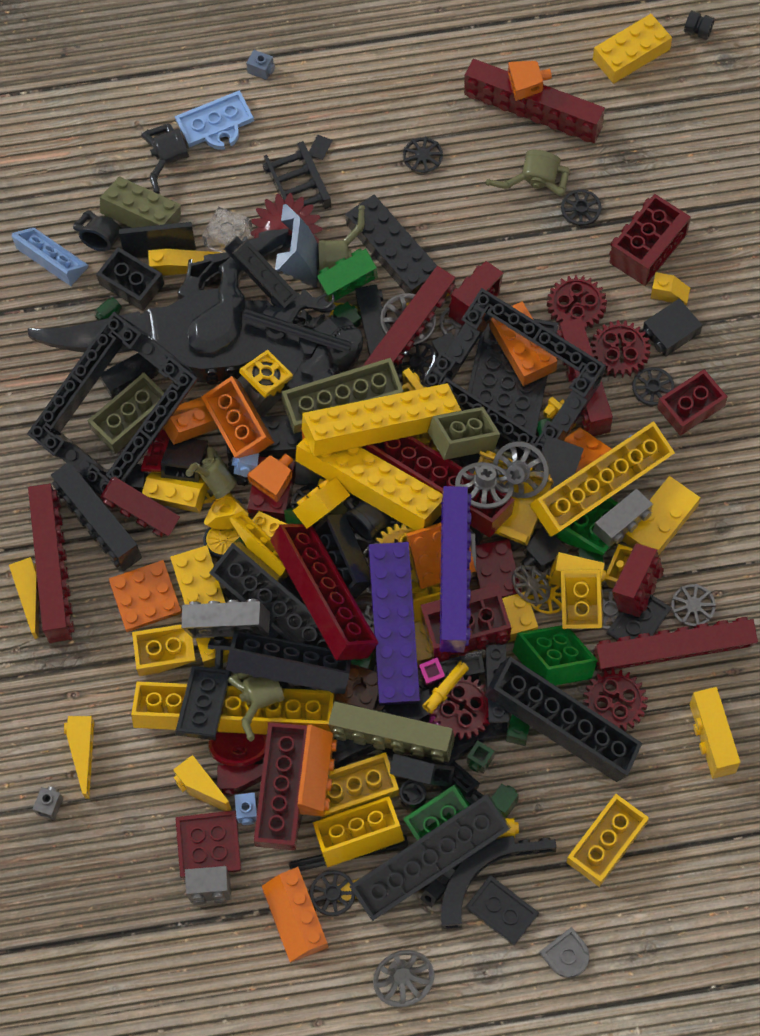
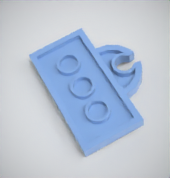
(215, 121)

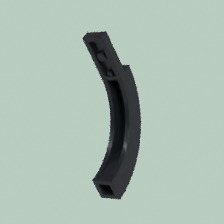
(477, 862)

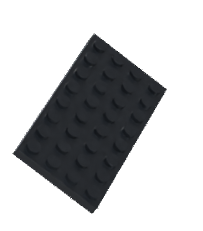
(499, 386)

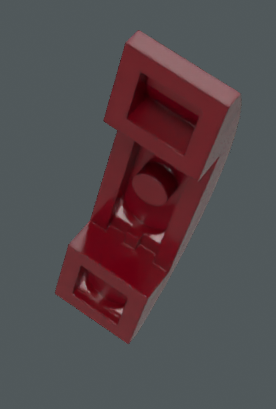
(155, 453)

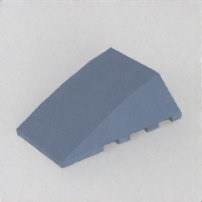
(303, 257)

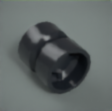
(698, 24)
(412, 795)

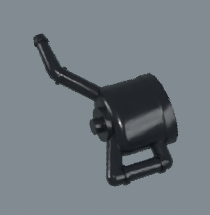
(166, 147)
(99, 232)
(367, 519)

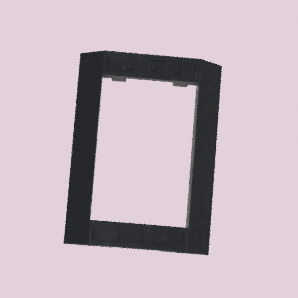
(476, 319)
(81, 380)

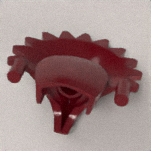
(271, 216)

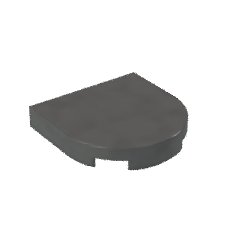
(567, 954)

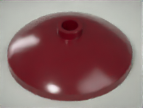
(236, 749)

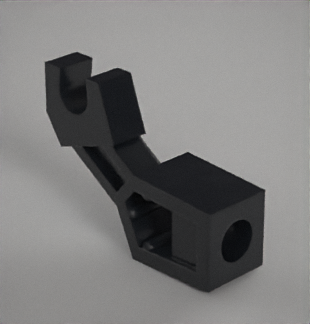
(437, 888)

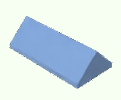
(49, 255)

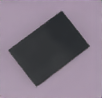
(320, 147)

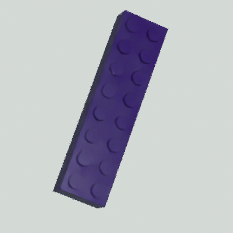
(454, 566)
(394, 623)

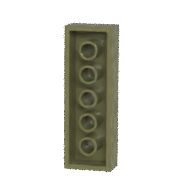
(344, 388)
(391, 732)

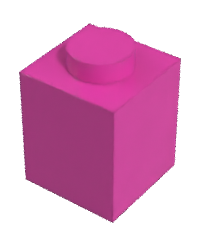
(432, 671)

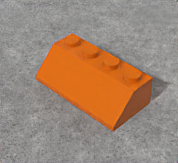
(237, 418)
(189, 421)
(316, 772)
(294, 915)

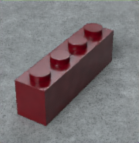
(140, 507)

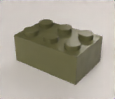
(463, 433)

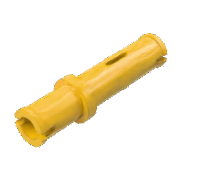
(440, 694)

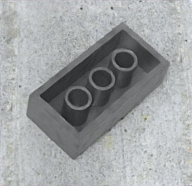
(224, 618)

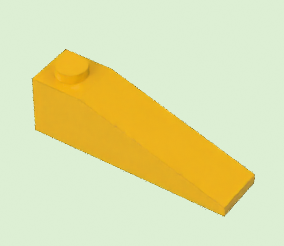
(174, 260)
(258, 542)
(26, 583)
(80, 739)

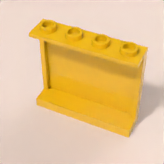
(523, 519)

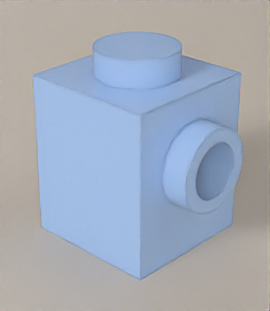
(245, 464)
(246, 808)

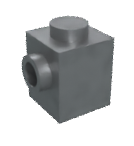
(48, 802)

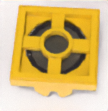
(264, 374)

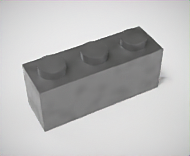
(623, 518)

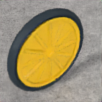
(219, 540)

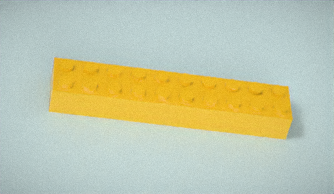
(160, 705)

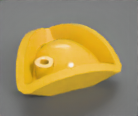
(222, 510)

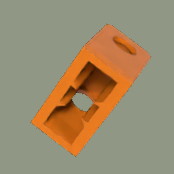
(527, 78)
(272, 476)

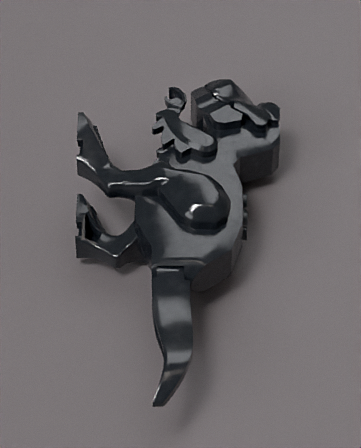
(209, 329)

